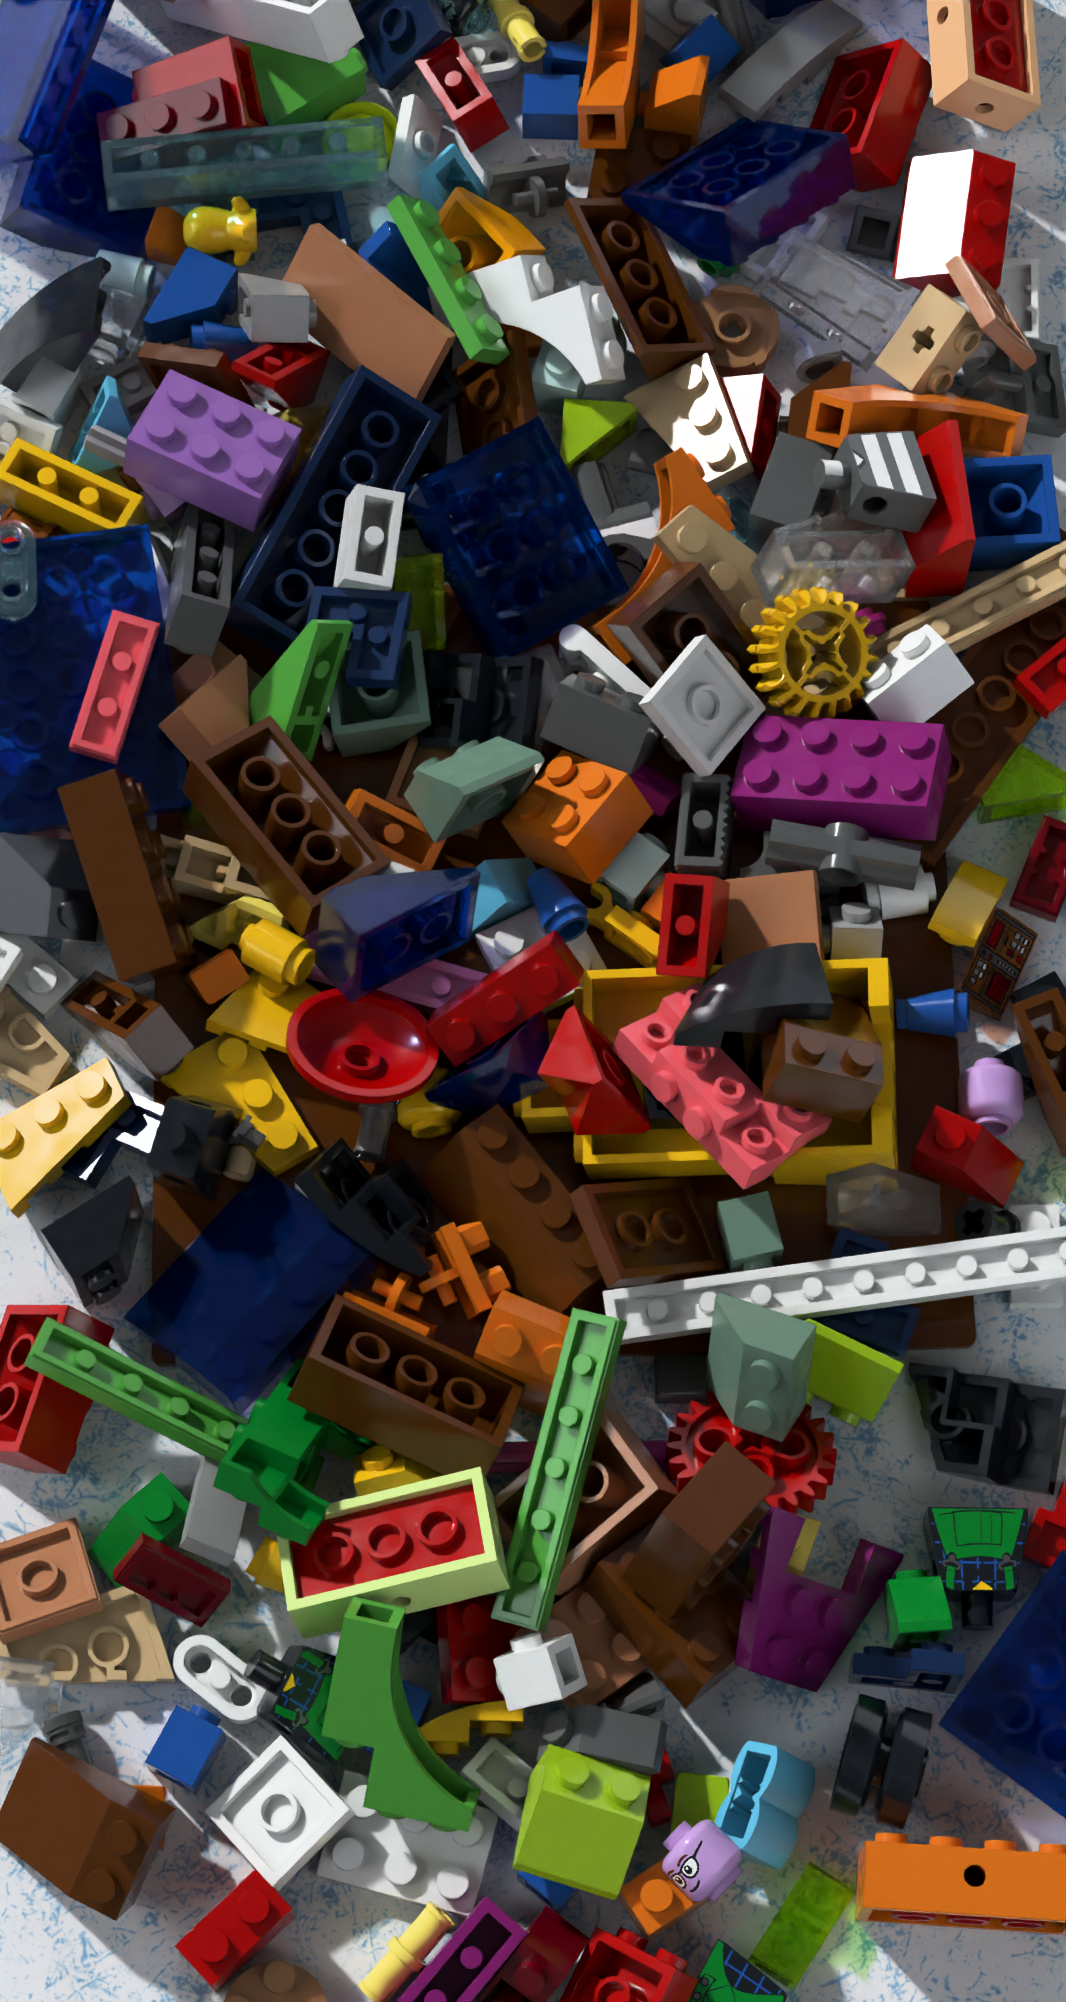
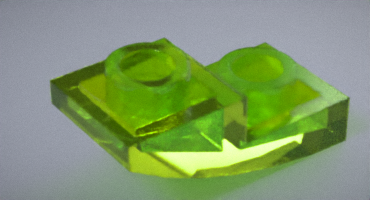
(801, 1926)

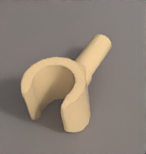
(239, 1164)

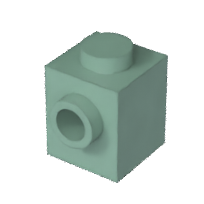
(749, 1232)

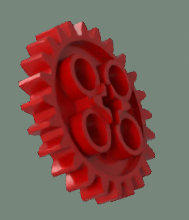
(799, 1465)

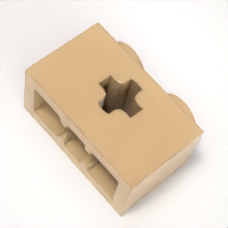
(931, 343)

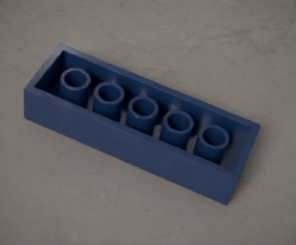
(367, 439)

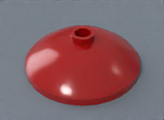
(362, 1048)

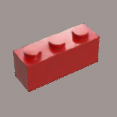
(505, 998)

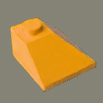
(484, 231)

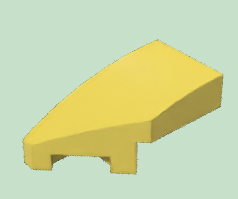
(230, 921)

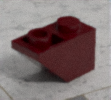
(537, 1962)

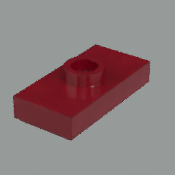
(1043, 877)
(172, 1580)

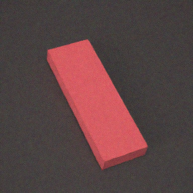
(114, 687)

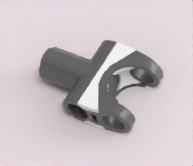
(625, 529)

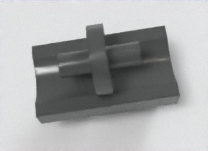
(528, 185)

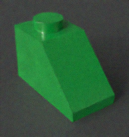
(154, 1510)
(916, 1610)

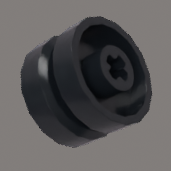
(881, 1761)

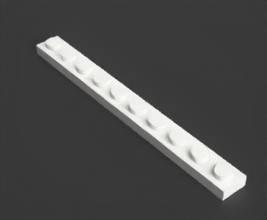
(847, 1283)

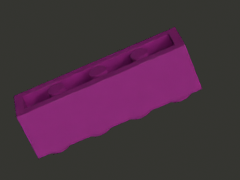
(467, 1957)

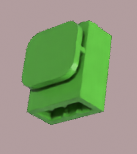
(303, 88)

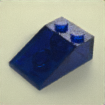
(392, 925)

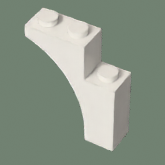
(572, 320)

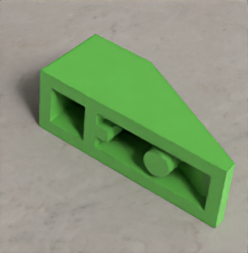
(302, 683)

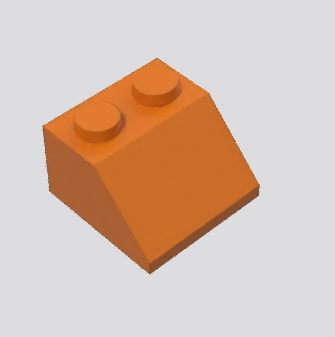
(524, 1344)

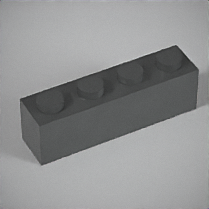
(199, 582)

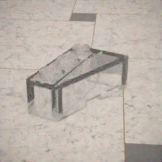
(836, 297)
(834, 553)

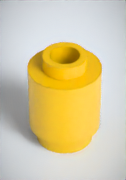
(276, 952)

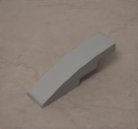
(789, 58)

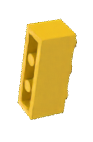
(64, 492)

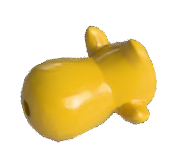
(221, 230)

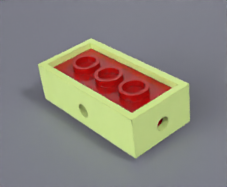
(398, 1548)

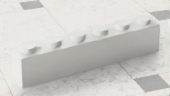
(303, 27)

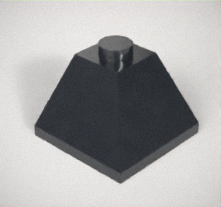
(44, 889)

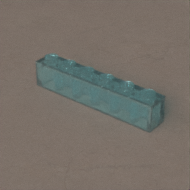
(244, 163)

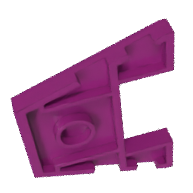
(798, 1625)

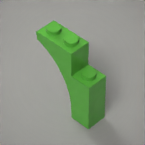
(372, 1711)

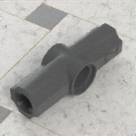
(843, 854)

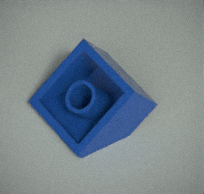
(1011, 509)

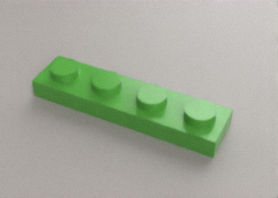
(452, 287)

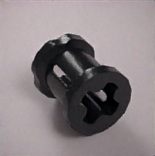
(980, 1220)

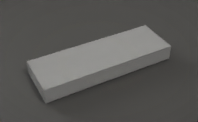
(212, 1517)

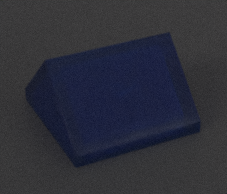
(498, 1073)

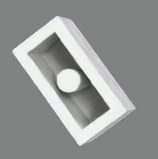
(369, 539)
(914, 679)

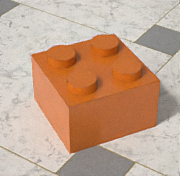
(577, 816)

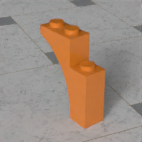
(612, 74)
(873, 408)
(679, 486)

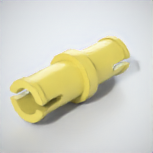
(517, 25)
(406, 1954)

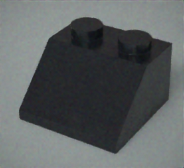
(98, 1242)

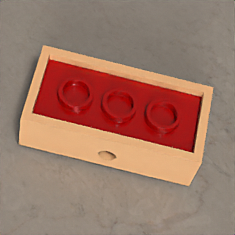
(984, 59)

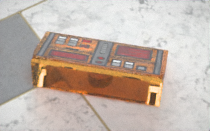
(997, 964)

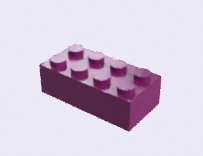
(843, 771)

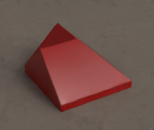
(592, 1080)

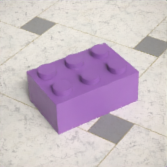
(211, 450)

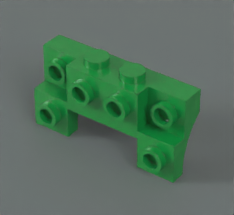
(274, 1455)

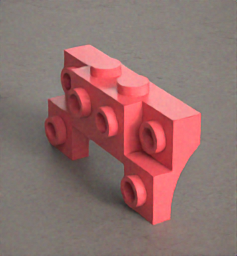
(714, 1095)

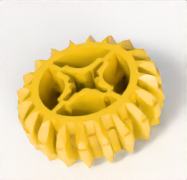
(839, 630)

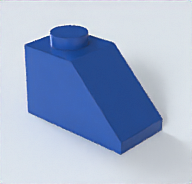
(194, 291)

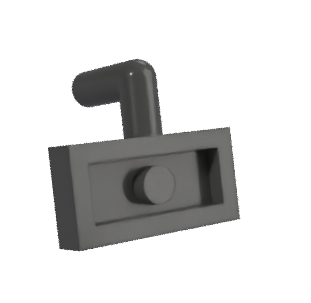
(1035, 390)

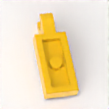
(625, 930)

